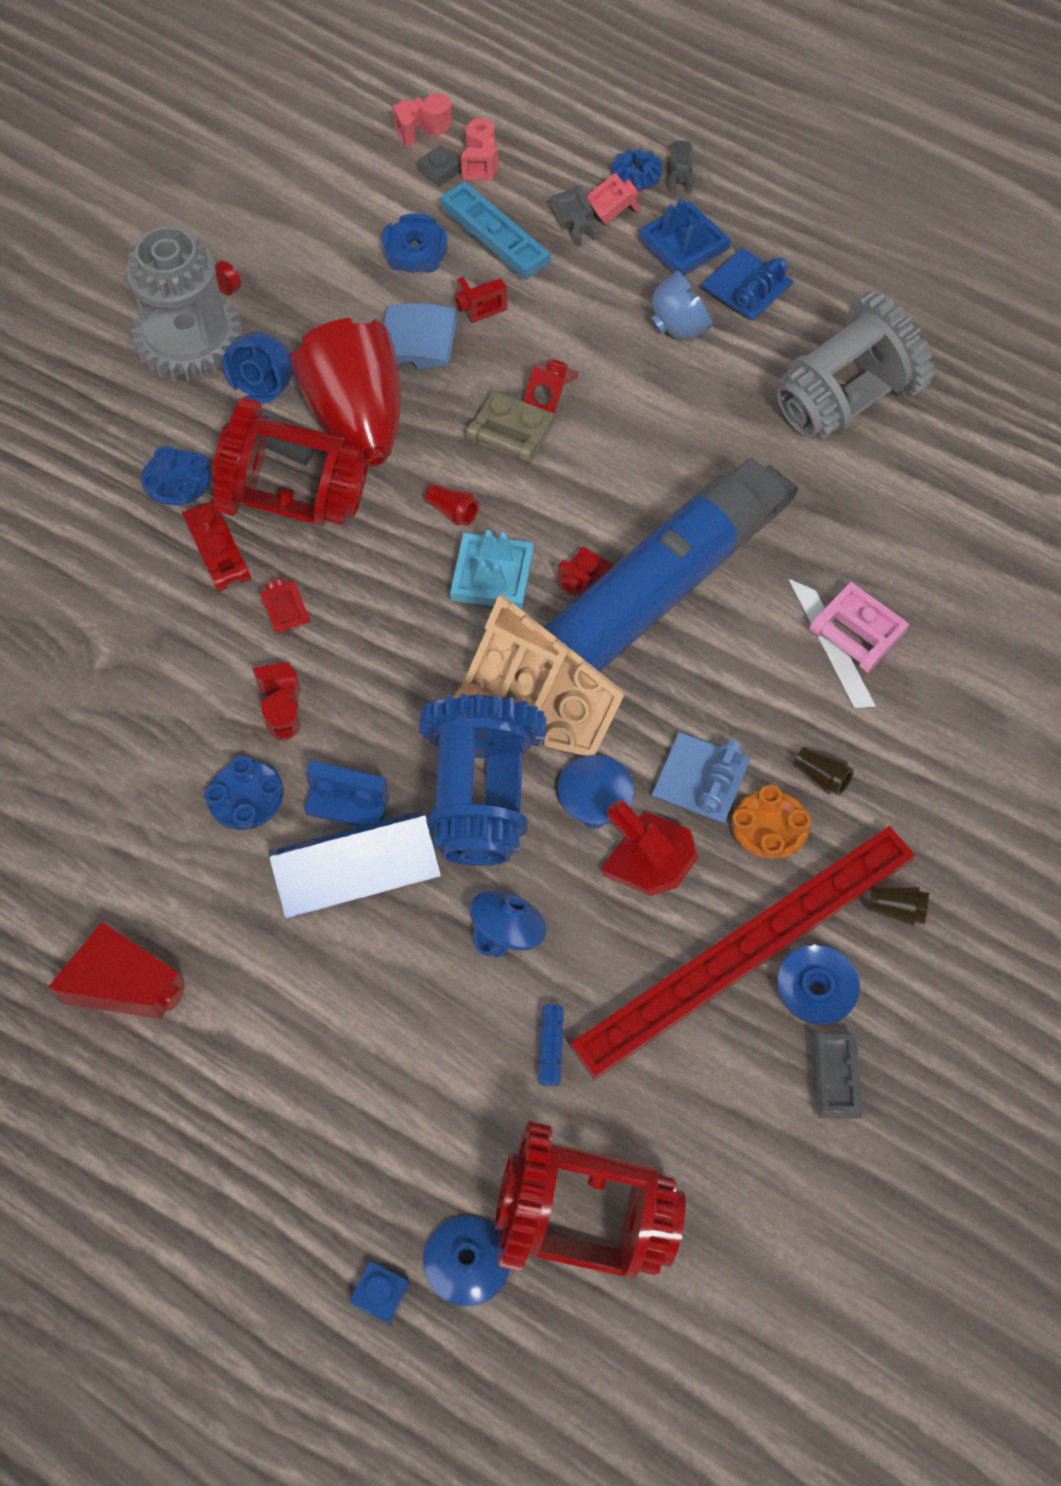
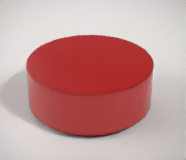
(227, 278)

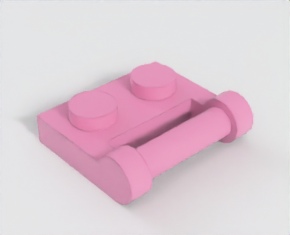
(866, 619)

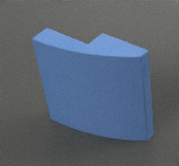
(422, 333)

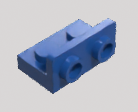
(345, 795)

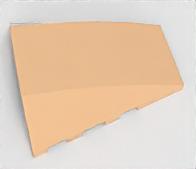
(534, 666)

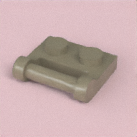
(513, 419)

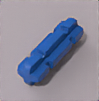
(551, 1045)

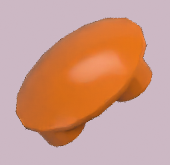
(771, 823)

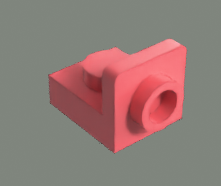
(613, 197)

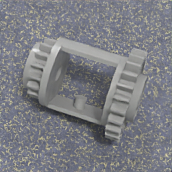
(179, 303)
(884, 347)

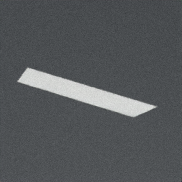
(840, 659)

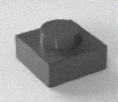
(439, 165)

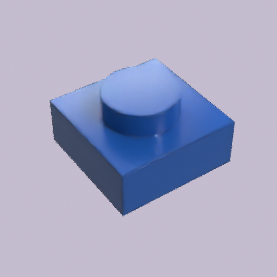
(379, 1293)

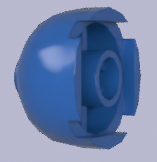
(258, 366)

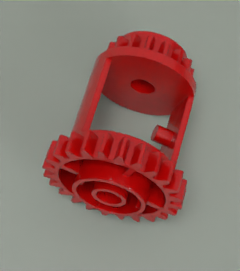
(241, 457)
(525, 1199)

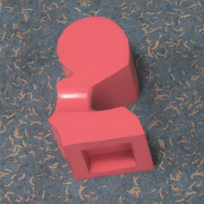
(431, 115)
(481, 155)

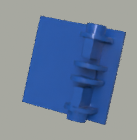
(749, 283)

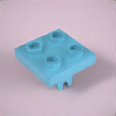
(492, 567)

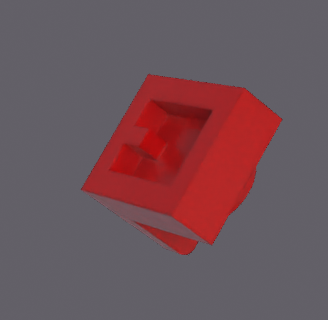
(482, 300)
(581, 571)
(283, 605)

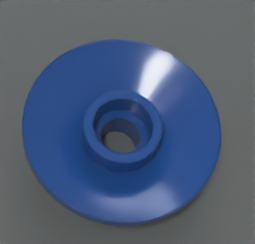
(508, 920)
(823, 967)
(458, 1282)

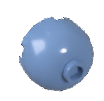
(679, 309)

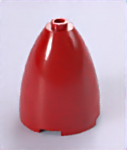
(352, 384)

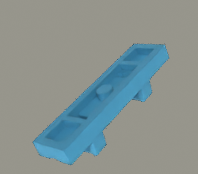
(495, 230)

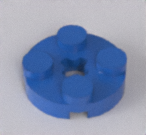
(414, 258)

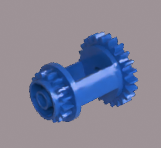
(487, 730)

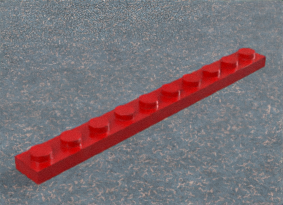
(740, 953)

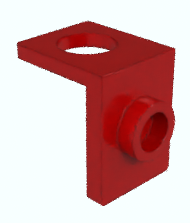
(553, 375)

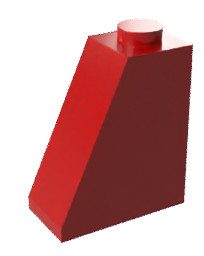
(117, 977)

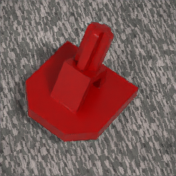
(652, 853)

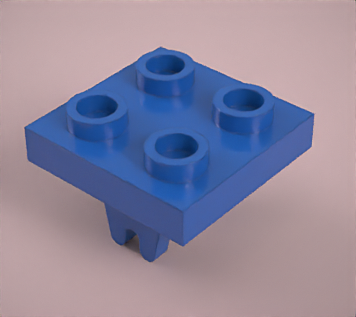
(684, 238)

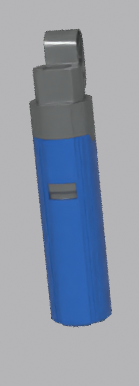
(671, 562)

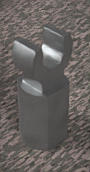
(681, 165)

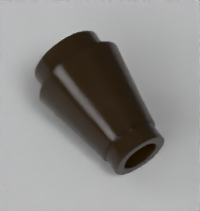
(825, 771)
(900, 903)

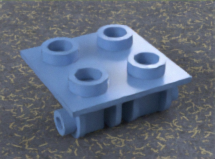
(702, 776)

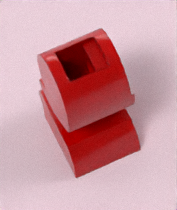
(282, 691)

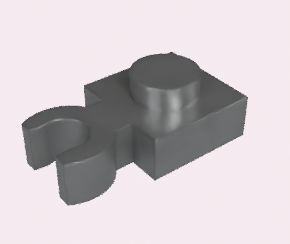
(575, 212)

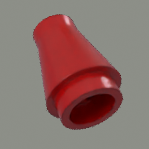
(454, 504)

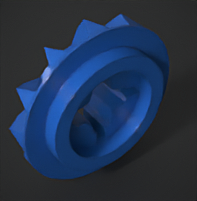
(650, 173)

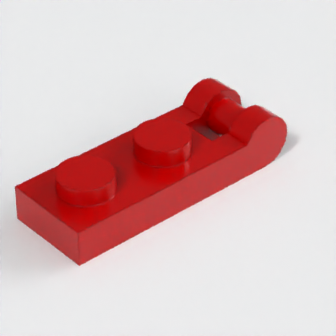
(216, 546)

